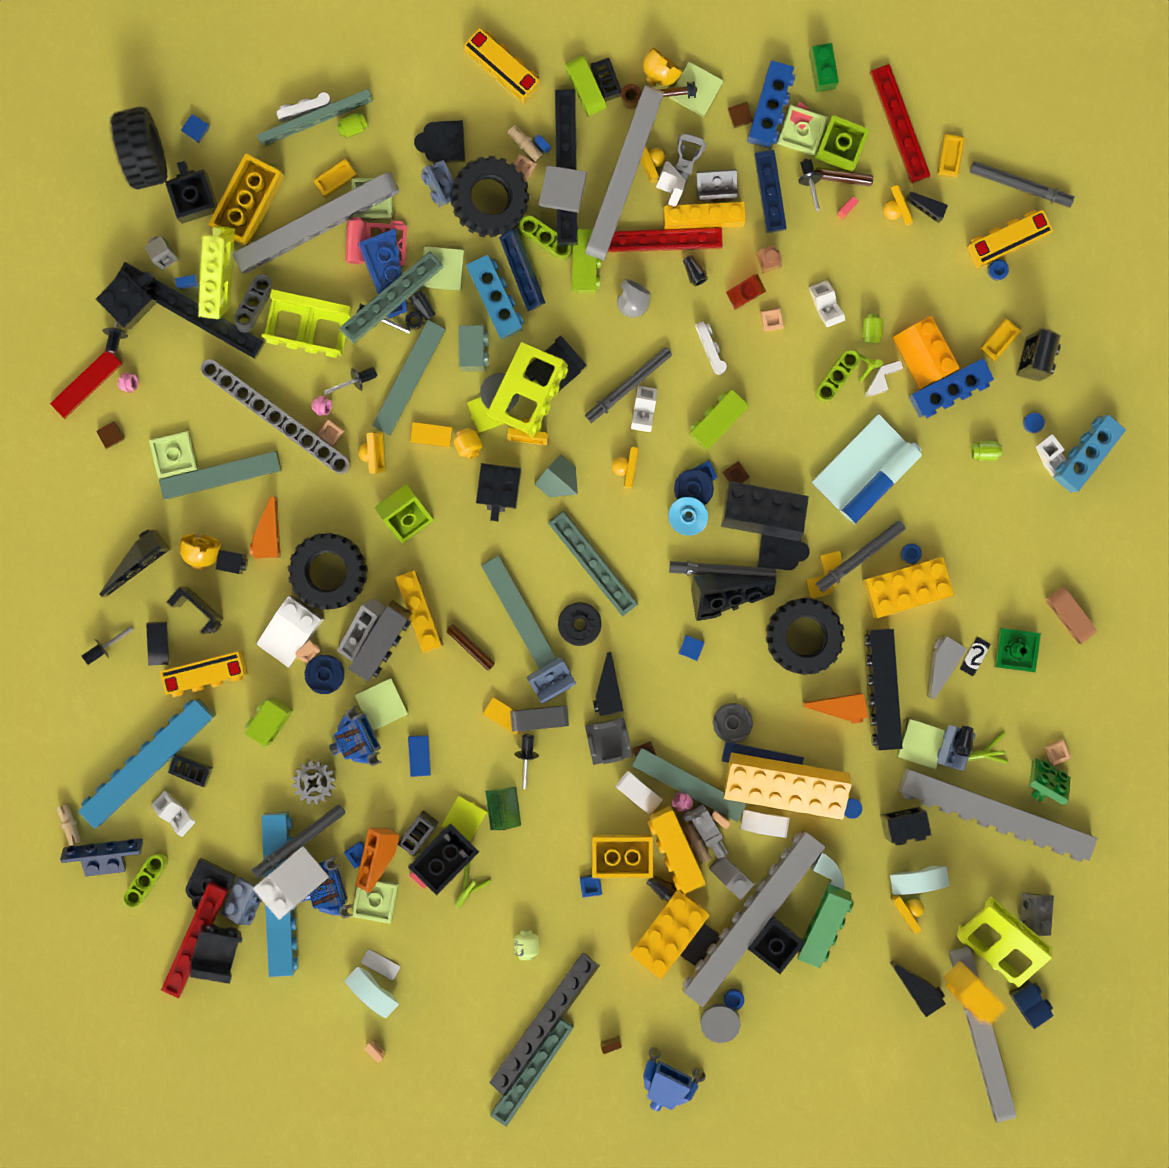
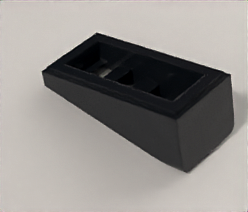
(612, 94)
(930, 207)
(200, 782)
(427, 824)

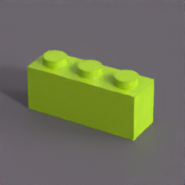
(584, 266)
(718, 419)

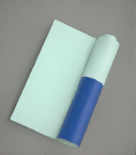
(866, 469)

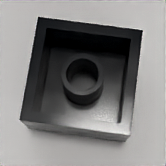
(906, 825)
(776, 945)

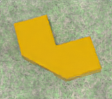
(829, 562)

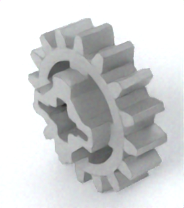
(321, 787)

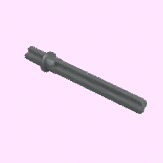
(1022, 184)
(608, 402)
(860, 556)
(703, 568)
(298, 841)

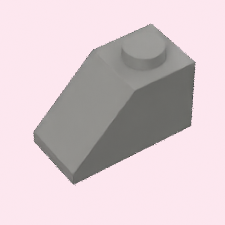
(161, 252)
(731, 877)

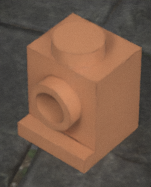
(769, 259)

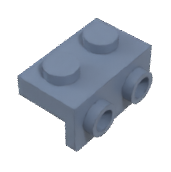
(439, 181)
(551, 680)
(946, 754)
(242, 903)

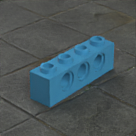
(503, 327)
(1110, 431)

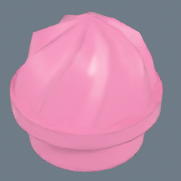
(128, 382)
(322, 405)
(682, 802)

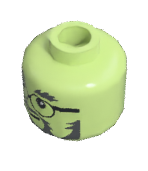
(526, 945)

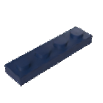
(770, 191)
(522, 270)
(758, 752)

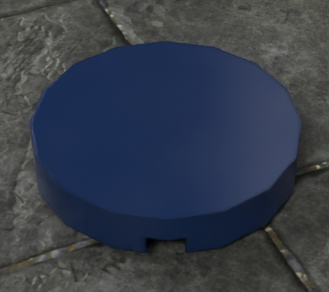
(694, 484)
(324, 674)

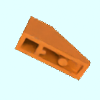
(267, 536)
(846, 707)
(377, 854)

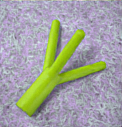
(871, 363)
(985, 754)
(468, 889)

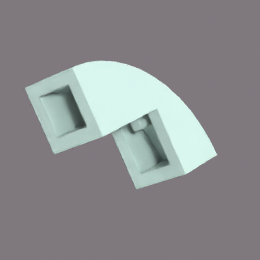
(827, 867)
(920, 881)
(371, 993)

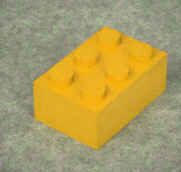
(622, 856)

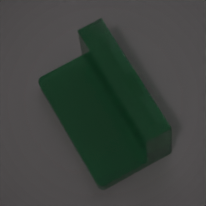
(503, 808)

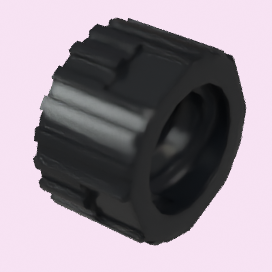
(414, 314)

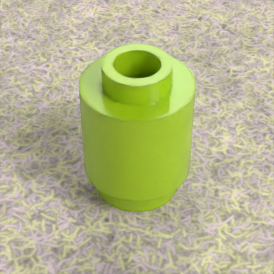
(352, 125)
(872, 328)
(986, 450)

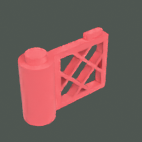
(358, 231)

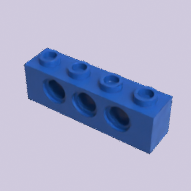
(780, 74)
(978, 371)

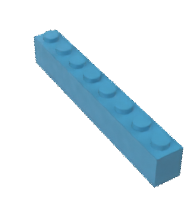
(146, 763)
(280, 932)

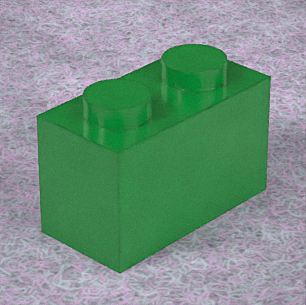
(823, 67)

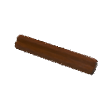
(845, 176)
(470, 647)

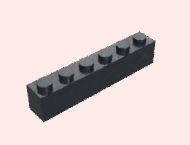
(884, 689)

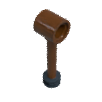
(689, 90)

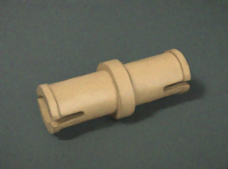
(525, 143)
(68, 824)
(696, 843)

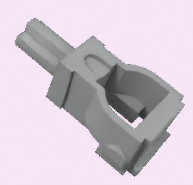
(684, 166)
(706, 829)

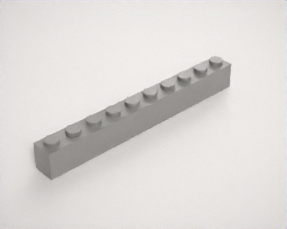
(997, 814)
(752, 918)

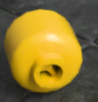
(467, 443)

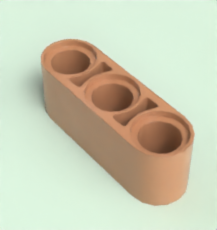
(1071, 615)

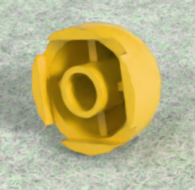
(660, 69)
(199, 551)

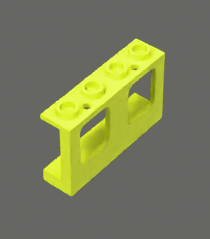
(216, 272)
(310, 311)
(515, 383)
(1014, 936)

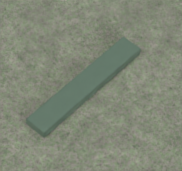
(315, 117)
(391, 297)
(409, 377)
(219, 475)
(592, 563)
(518, 612)
(687, 784)
(509, 1104)

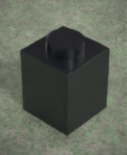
(231, 562)

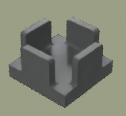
(608, 741)

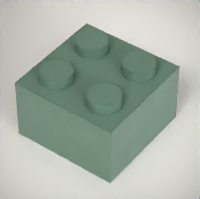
(472, 348)

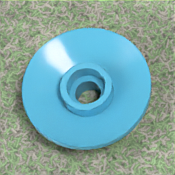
(684, 524)

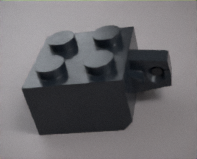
(191, 194)
(128, 298)
(498, 488)

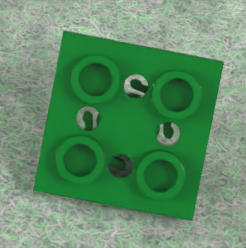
(1025, 650)
(1049, 782)

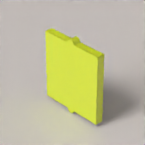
(482, 421)
(465, 817)

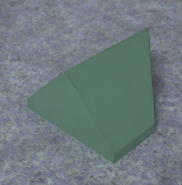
(558, 479)

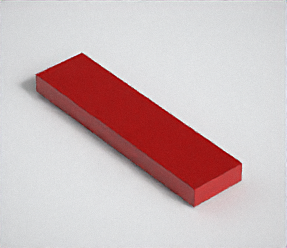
(86, 384)

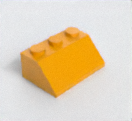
(925, 352)

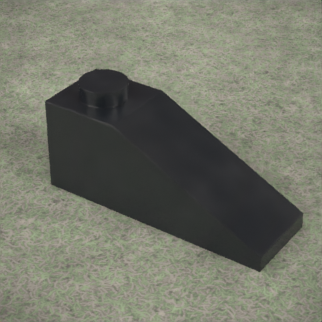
(608, 695)
(922, 991)

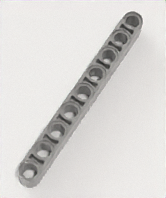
(624, 172)
(316, 222)
(267, 412)
(987, 1051)

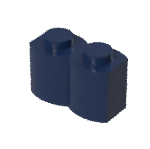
(1031, 1004)

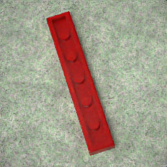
(900, 123)
(666, 240)
(205, 914)

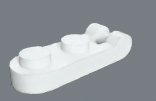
(304, 106)
(710, 347)

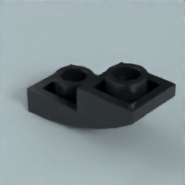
(157, 643)

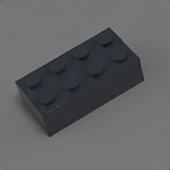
(764, 511)

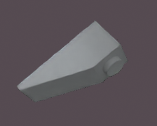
(361, 628)
(943, 662)

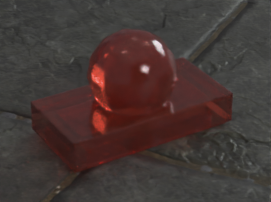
(746, 291)

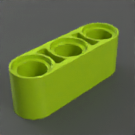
(585, 85)
(540, 229)
(841, 367)
(143, 889)

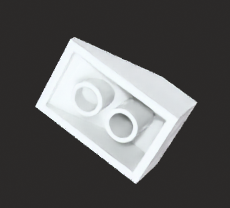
(289, 630)
(290, 882)

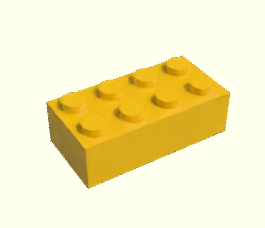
(247, 198)
(908, 587)
(674, 844)
(670, 934)
(973, 994)

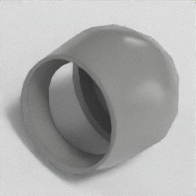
(634, 299)

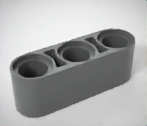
(253, 294)
(539, 718)

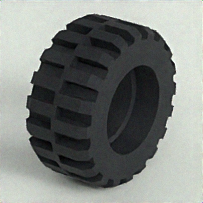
(138, 147)
(504, 174)
(301, 564)
(831, 643)

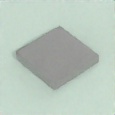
(563, 189)

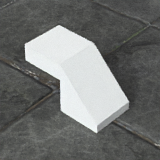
(671, 182)
(826, 304)
(878, 383)
(644, 408)
(1050, 453)
(639, 792)
(174, 813)
(765, 823)

